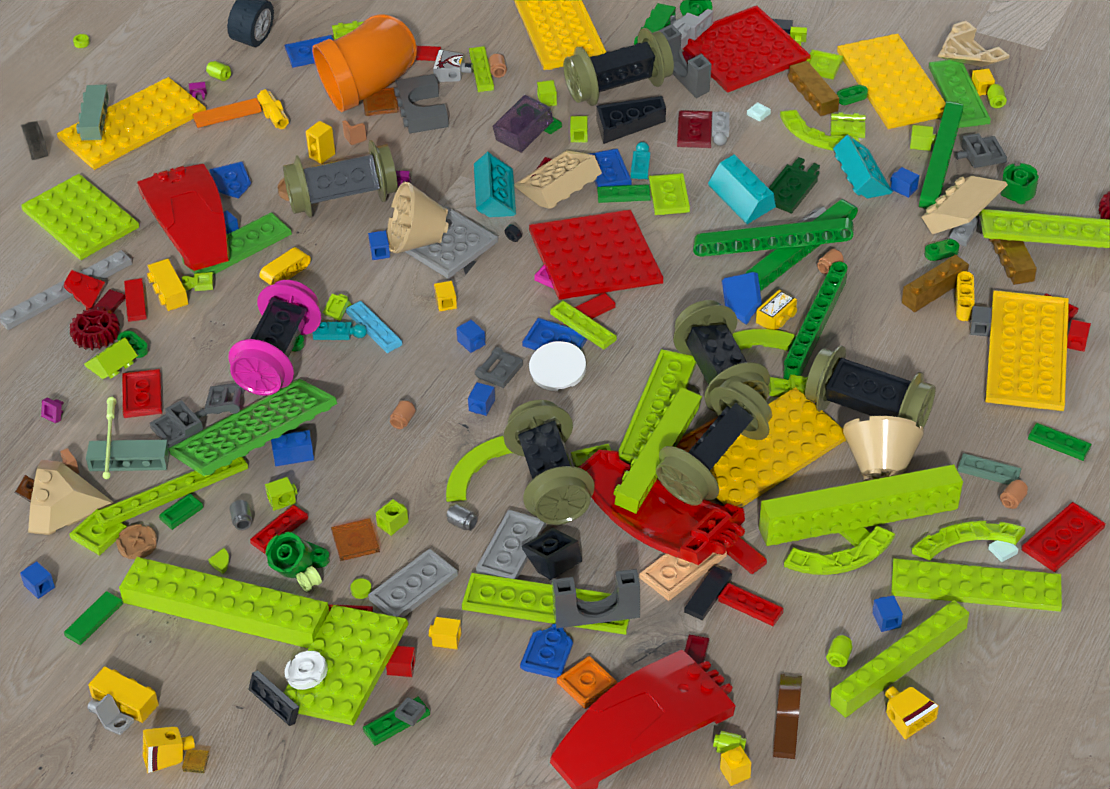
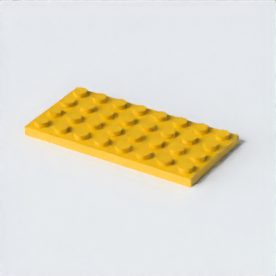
(558, 29)
(894, 80)
(135, 122)
(1027, 351)
(794, 440)

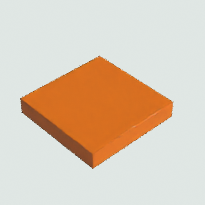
(586, 682)

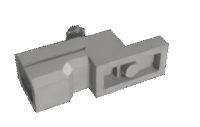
(692, 26)

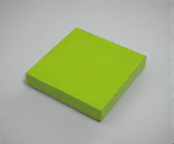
(825, 63)
(92, 535)

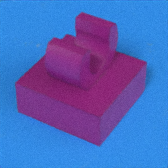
(198, 88)
(403, 176)
(51, 409)

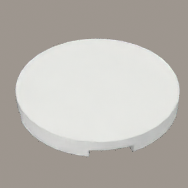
(557, 365)

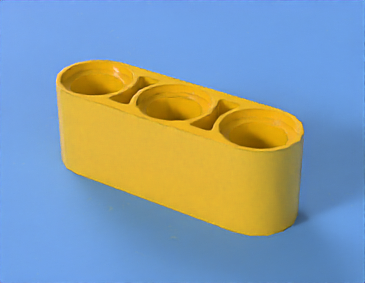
(285, 266)
(964, 295)

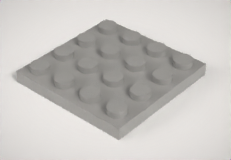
(458, 246)

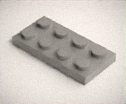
(505, 553)
(413, 585)

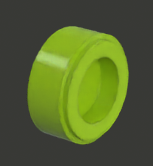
(81, 41)
(360, 588)

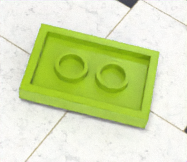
(669, 194)

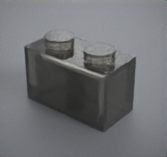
(34, 140)

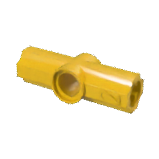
(272, 109)

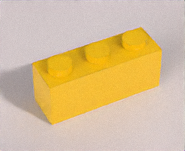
(167, 285)
(127, 693)

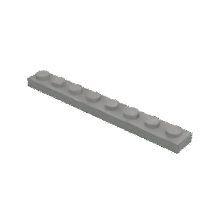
(57, 293)

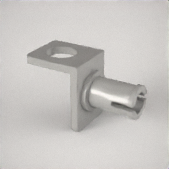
(110, 714)

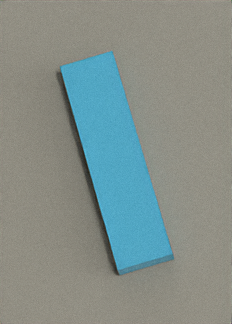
(375, 327)

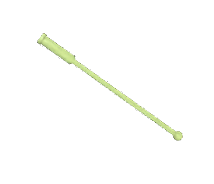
(111, 401)

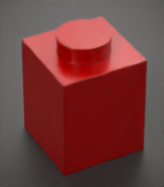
(1078, 335)
(402, 662)

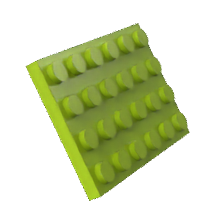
(80, 216)
(356, 653)

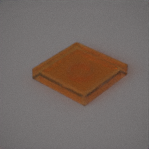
(381, 103)
(355, 539)

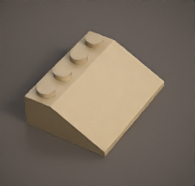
(559, 178)
(961, 203)

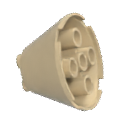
(415, 220)
(882, 444)

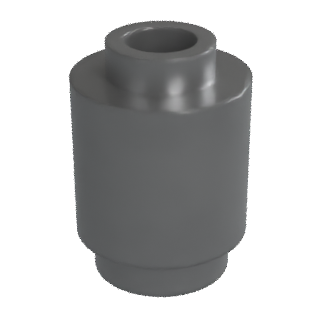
(240, 514)
(461, 517)

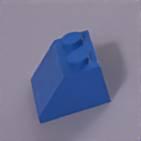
(292, 448)

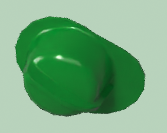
(695, 7)

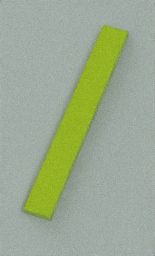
(165, 493)

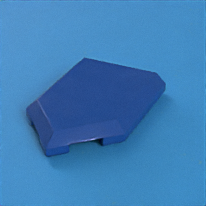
(231, 179)
(742, 295)
(547, 652)

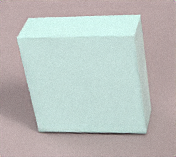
(758, 112)
(1003, 550)

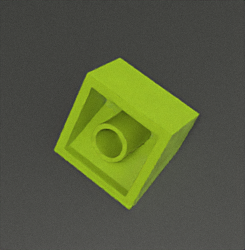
(112, 359)

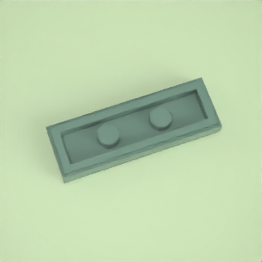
(988, 469)

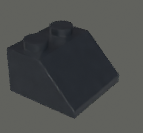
(553, 553)

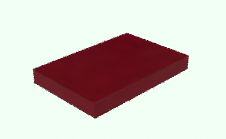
(694, 129)

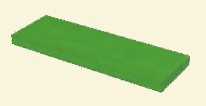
(958, 87)
(251, 240)

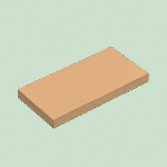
(672, 575)

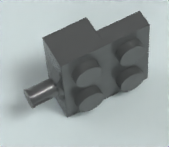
(981, 151)
(178, 423)

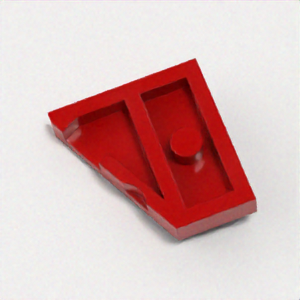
(84, 288)

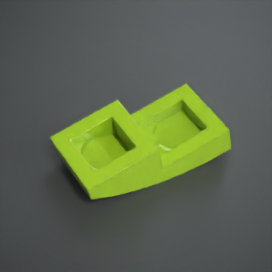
(779, 387)

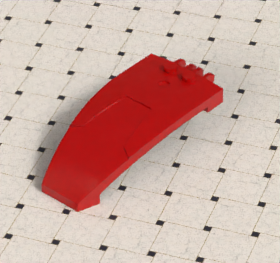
(189, 213)
(663, 519)
(641, 717)

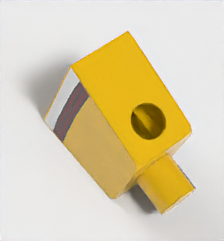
(910, 710)
(164, 747)

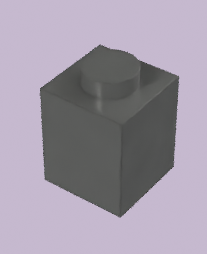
(980, 321)

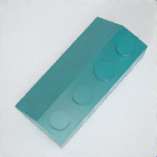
(861, 168)
(494, 187)
(741, 189)

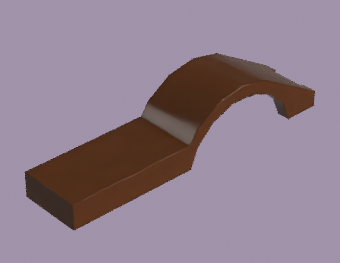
(787, 717)

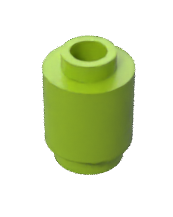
(218, 70)
(996, 96)
(839, 651)
(728, 741)

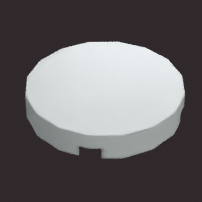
(306, 670)

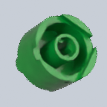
(1021, 183)
(289, 554)

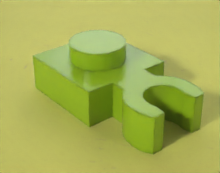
(200, 281)

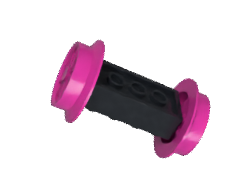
(263, 361)

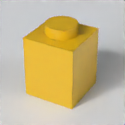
(982, 80)
(445, 296)
(445, 633)
(735, 766)

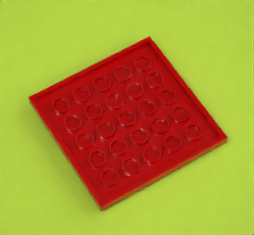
(746, 49)
(595, 254)

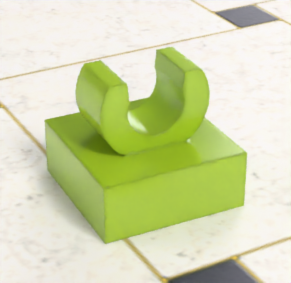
(799, 34)

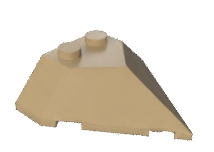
(963, 49)
(61, 498)

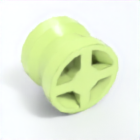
(309, 578)

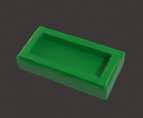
(181, 511)

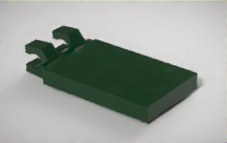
(794, 185)

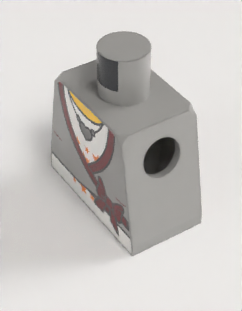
(450, 66)

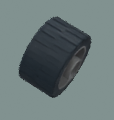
(250, 21)

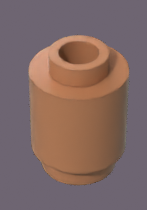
(497, 65)
(828, 259)
(402, 414)
(1014, 494)

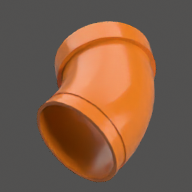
(364, 60)

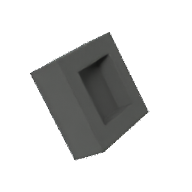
(410, 711)

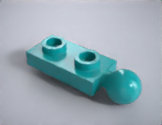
(640, 161)
(339, 331)

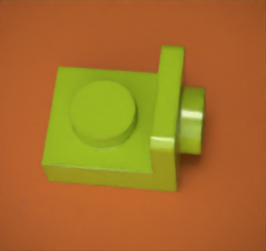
(336, 306)

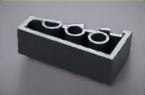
(629, 117)

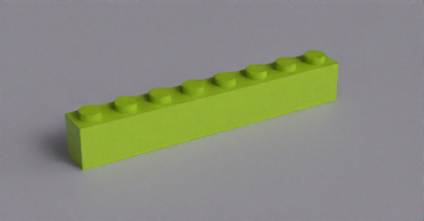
(667, 432)
(899, 658)

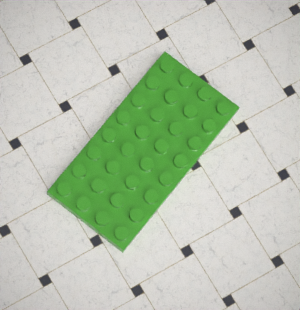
(252, 427)

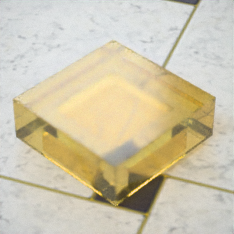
(195, 761)

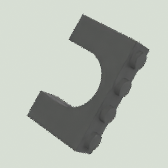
(694, 75)
(415, 117)
(620, 605)

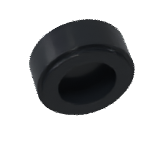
(513, 233)

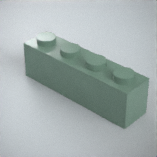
(93, 112)
(129, 455)

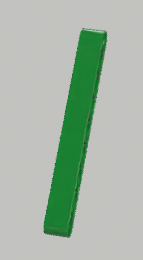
(941, 154)
(781, 234)
(785, 258)
(815, 320)

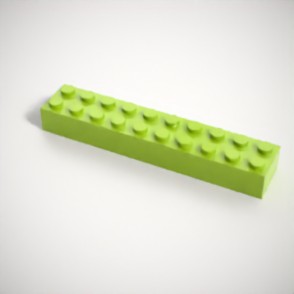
(860, 505)
(223, 602)

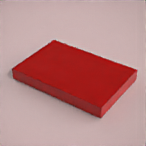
(142, 393)

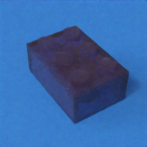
(522, 123)

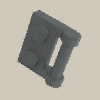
(503, 371)
(218, 399)

